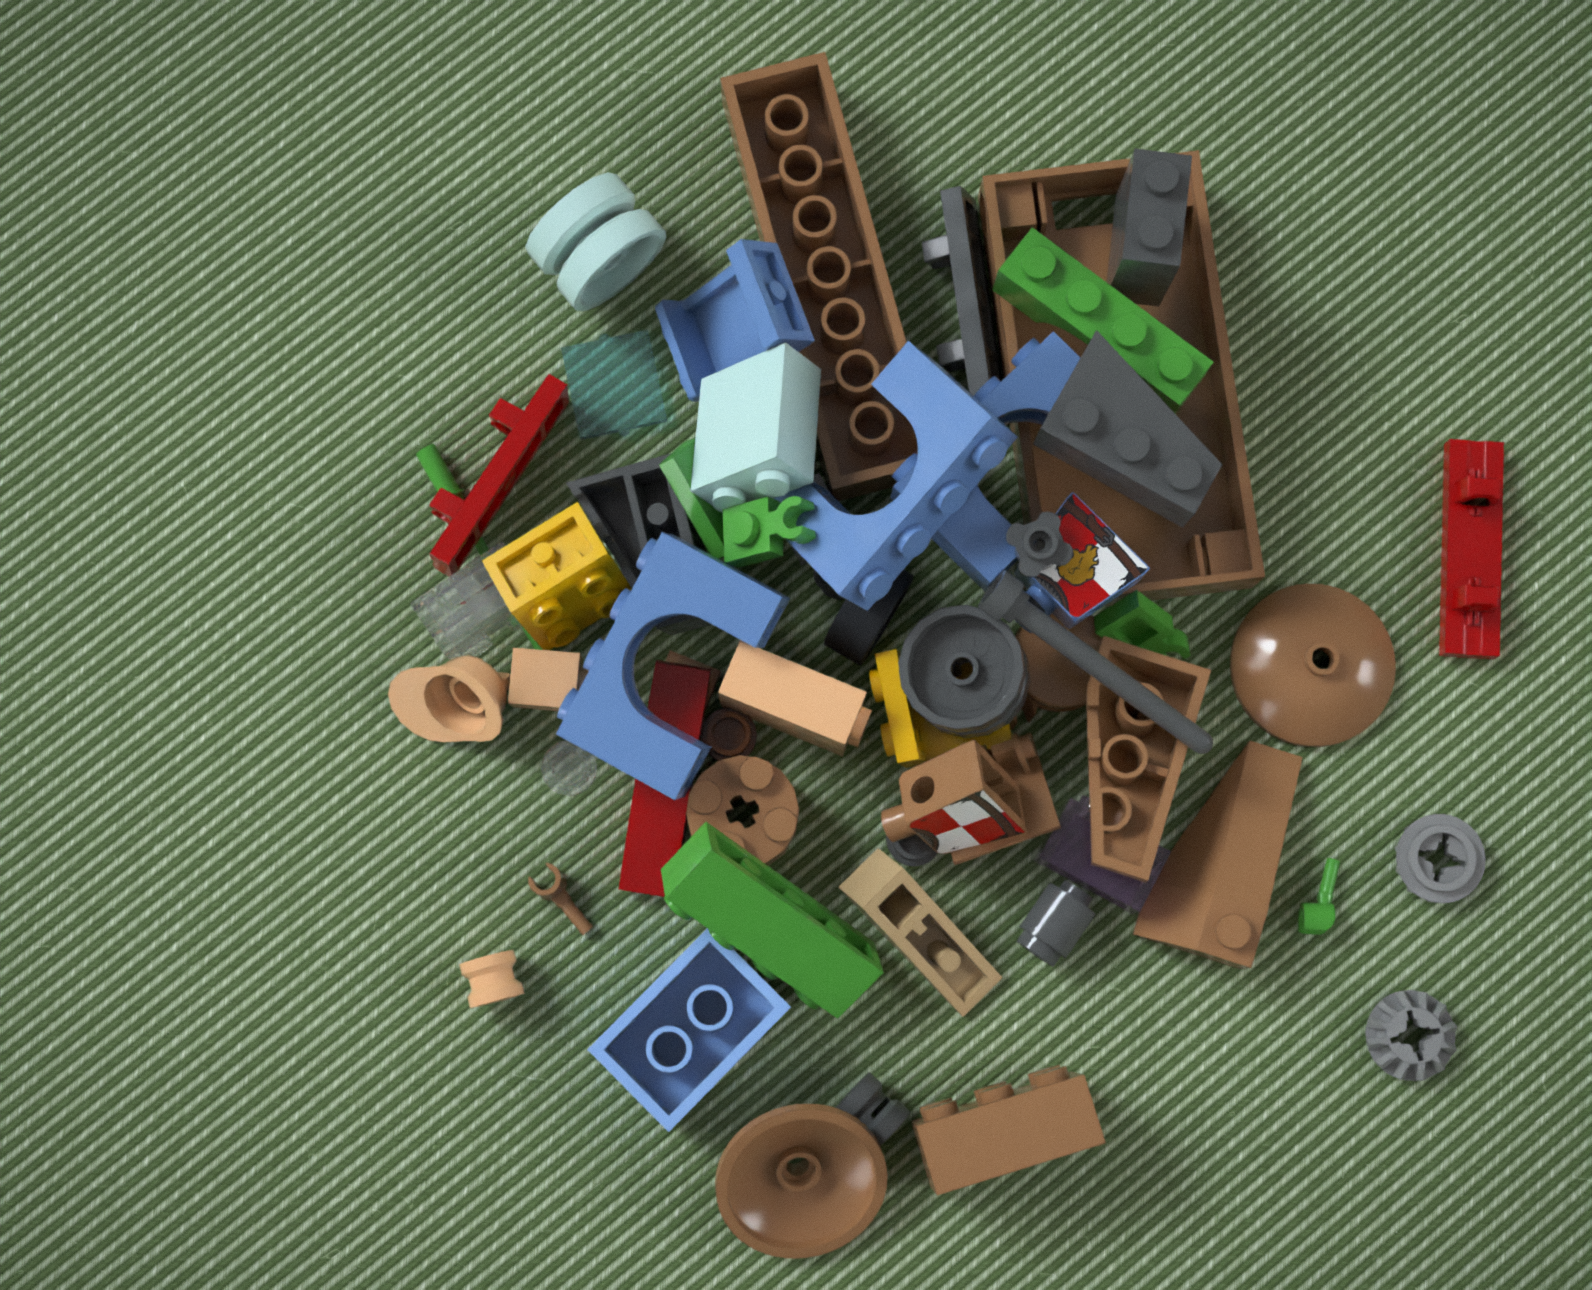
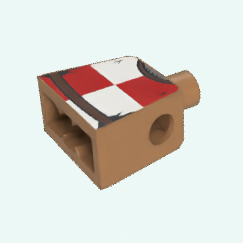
(956, 802)

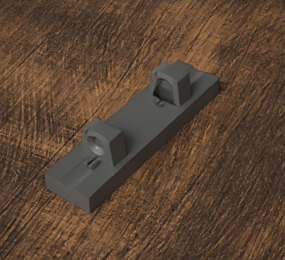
(964, 253)

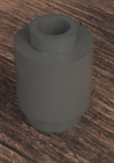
(1056, 922)

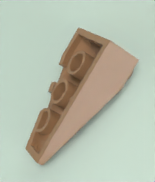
(1134, 759)
(1226, 863)

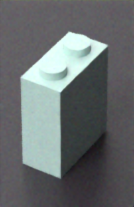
(756, 428)

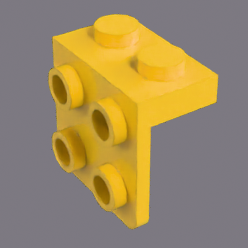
(907, 732)

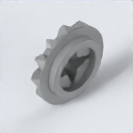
(1459, 843)
(1390, 1019)

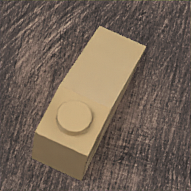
(920, 931)

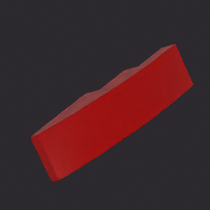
(656, 820)

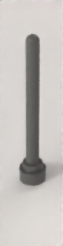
(1009, 601)

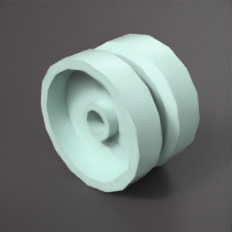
(595, 241)

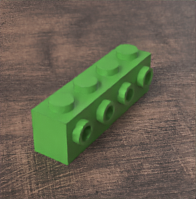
(770, 921)

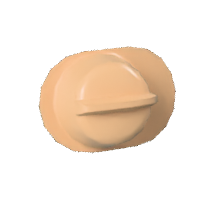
(451, 700)

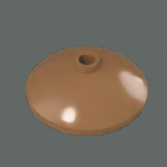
(1282, 685)
(805, 1204)

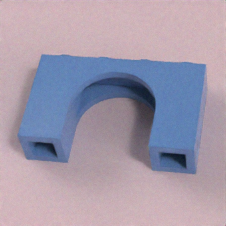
(955, 450)
(977, 531)
(607, 710)

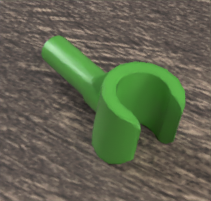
(1320, 916)

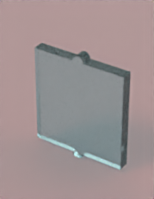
(614, 384)

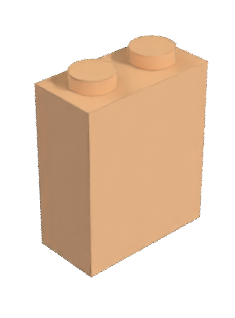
(794, 699)

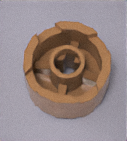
(754, 783)

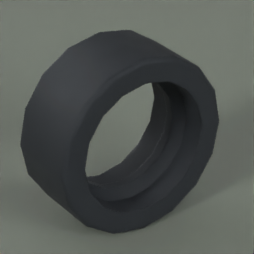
(859, 630)

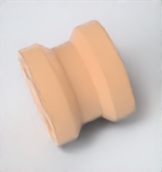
(491, 978)

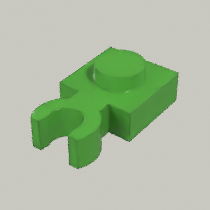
(758, 527)
(1142, 624)

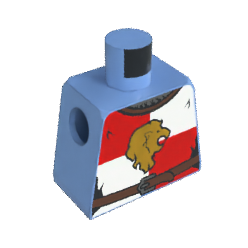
(1095, 575)

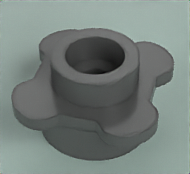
(1031, 559)

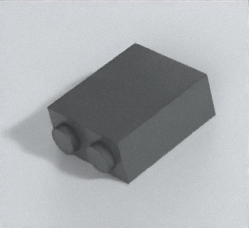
(1149, 225)

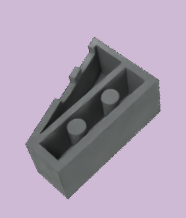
(1127, 436)
(629, 510)

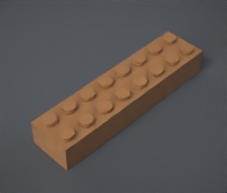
(815, 207)

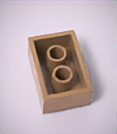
(1006, 1129)

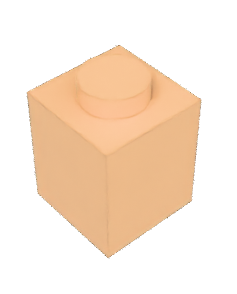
(543, 678)

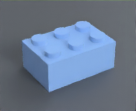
(688, 1029)

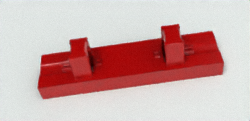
(525, 435)
(1471, 550)

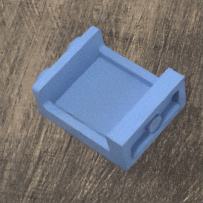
(734, 315)

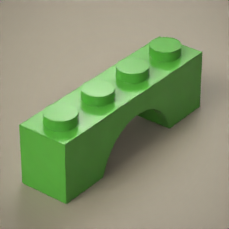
(1065, 293)

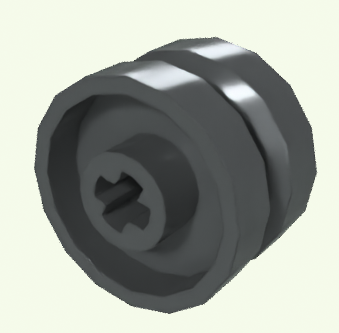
(934, 659)

